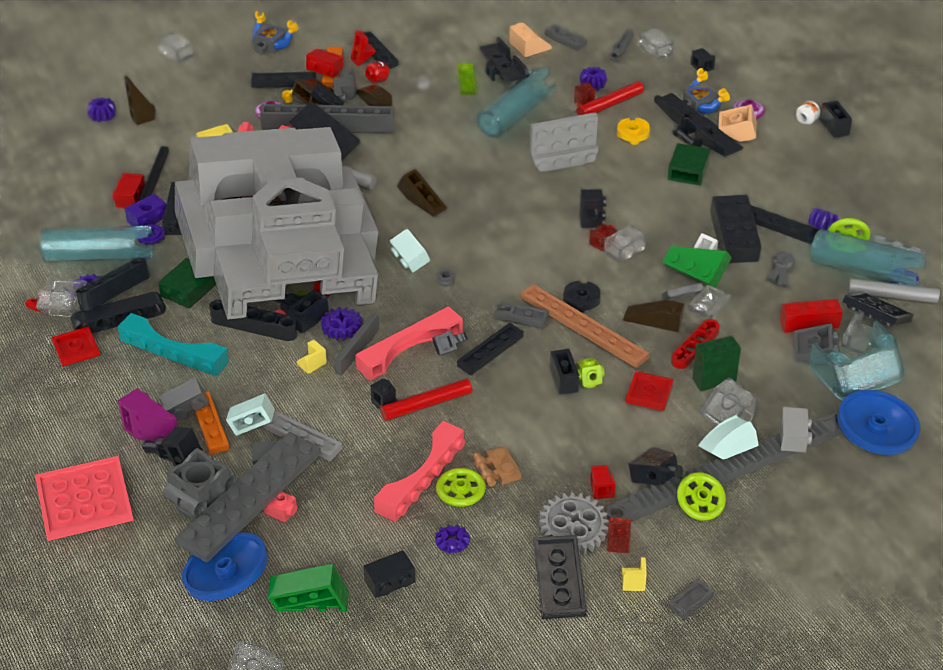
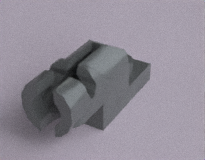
(345, 84)

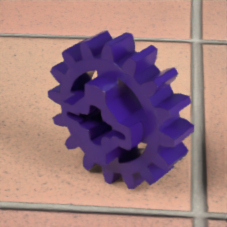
(341, 323)

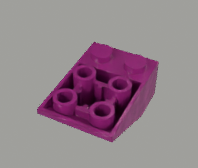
(144, 417)

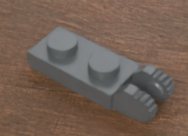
(565, 37)
(522, 314)

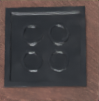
(877, 308)

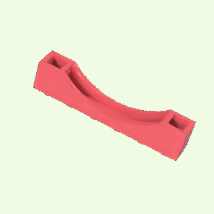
(376, 359)
(396, 497)

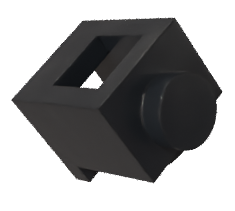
(702, 59)
(382, 393)

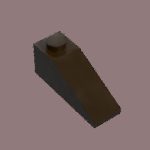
(139, 106)
(420, 193)
(657, 314)

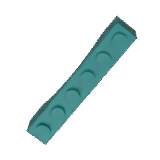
(204, 357)

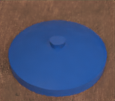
(878, 422)
(228, 571)

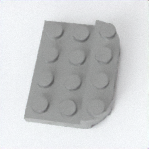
(564, 142)

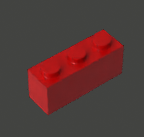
(810, 314)

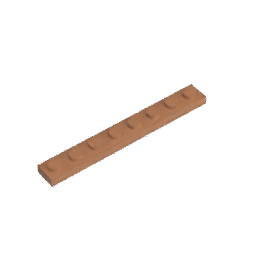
(585, 326)

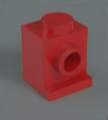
(602, 482)

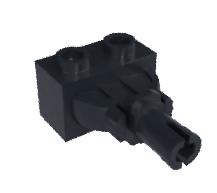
(305, 308)
(174, 446)

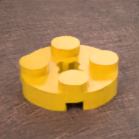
(633, 130)

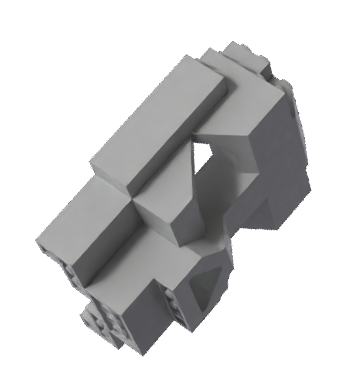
(263, 247)

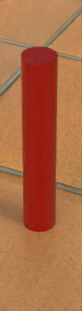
(611, 99)
(426, 399)

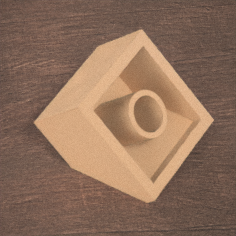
(527, 40)
(739, 123)

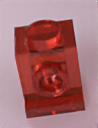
(583, 94)
(601, 232)
(619, 535)

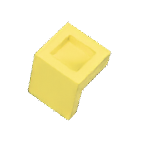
(315, 358)
(634, 578)

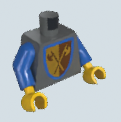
(270, 37)
(702, 97)

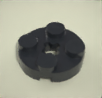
(588, 298)

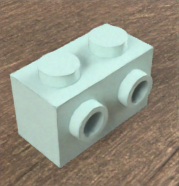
(409, 250)
(250, 414)

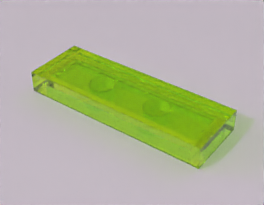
(466, 79)

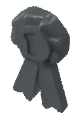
(782, 263)

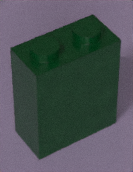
(689, 164)
(182, 285)
(716, 362)

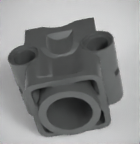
(197, 483)

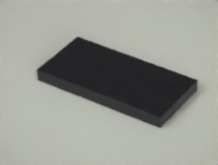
(314, 117)
(559, 577)

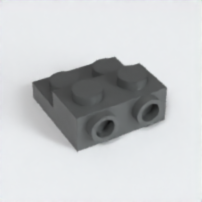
(822, 335)

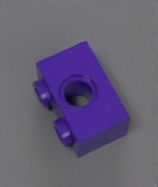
(146, 211)

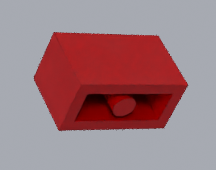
(324, 62)
(128, 189)

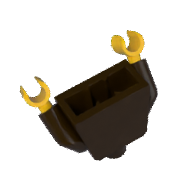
(302, 90)

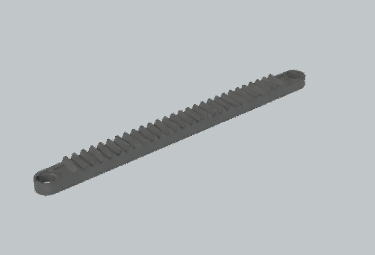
(723, 470)

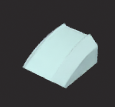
(730, 438)

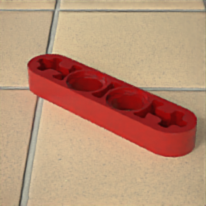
(713, 331)

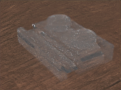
(709, 302)

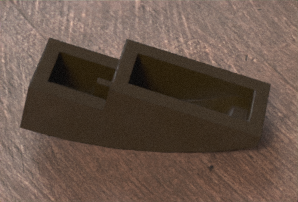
(375, 95)

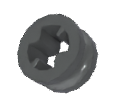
(445, 277)

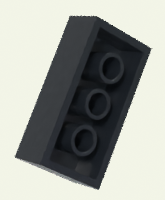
(736, 228)

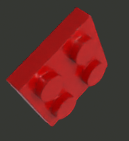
(75, 346)
(649, 391)

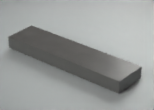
(356, 344)

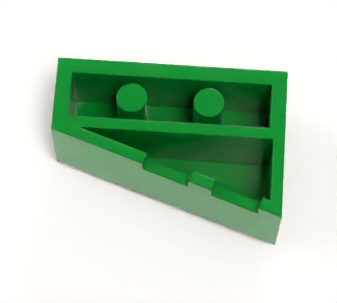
(698, 264)
(308, 588)

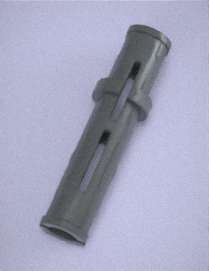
(620, 47)

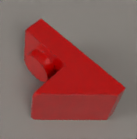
(361, 49)

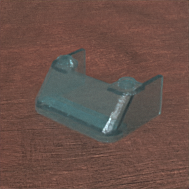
(865, 372)

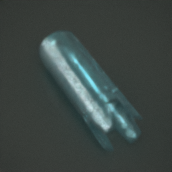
(514, 103)
(94, 243)
(866, 257)

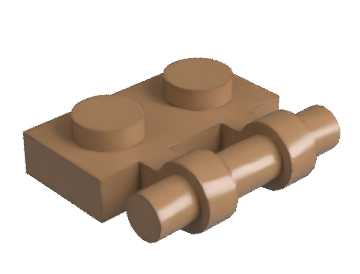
(502, 464)

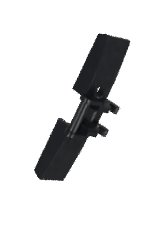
(500, 62)
(706, 131)

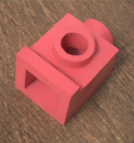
(281, 507)

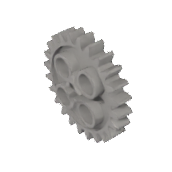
(576, 521)

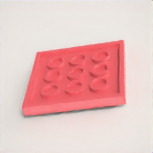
(83, 498)

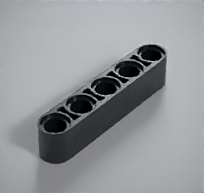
(112, 284)
(113, 313)
(257, 322)

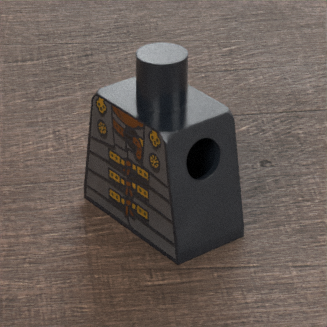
(654, 467)

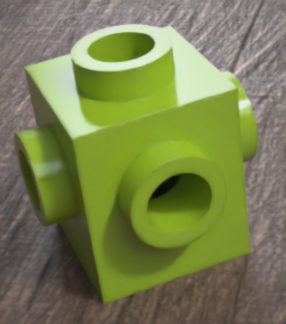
(590, 372)

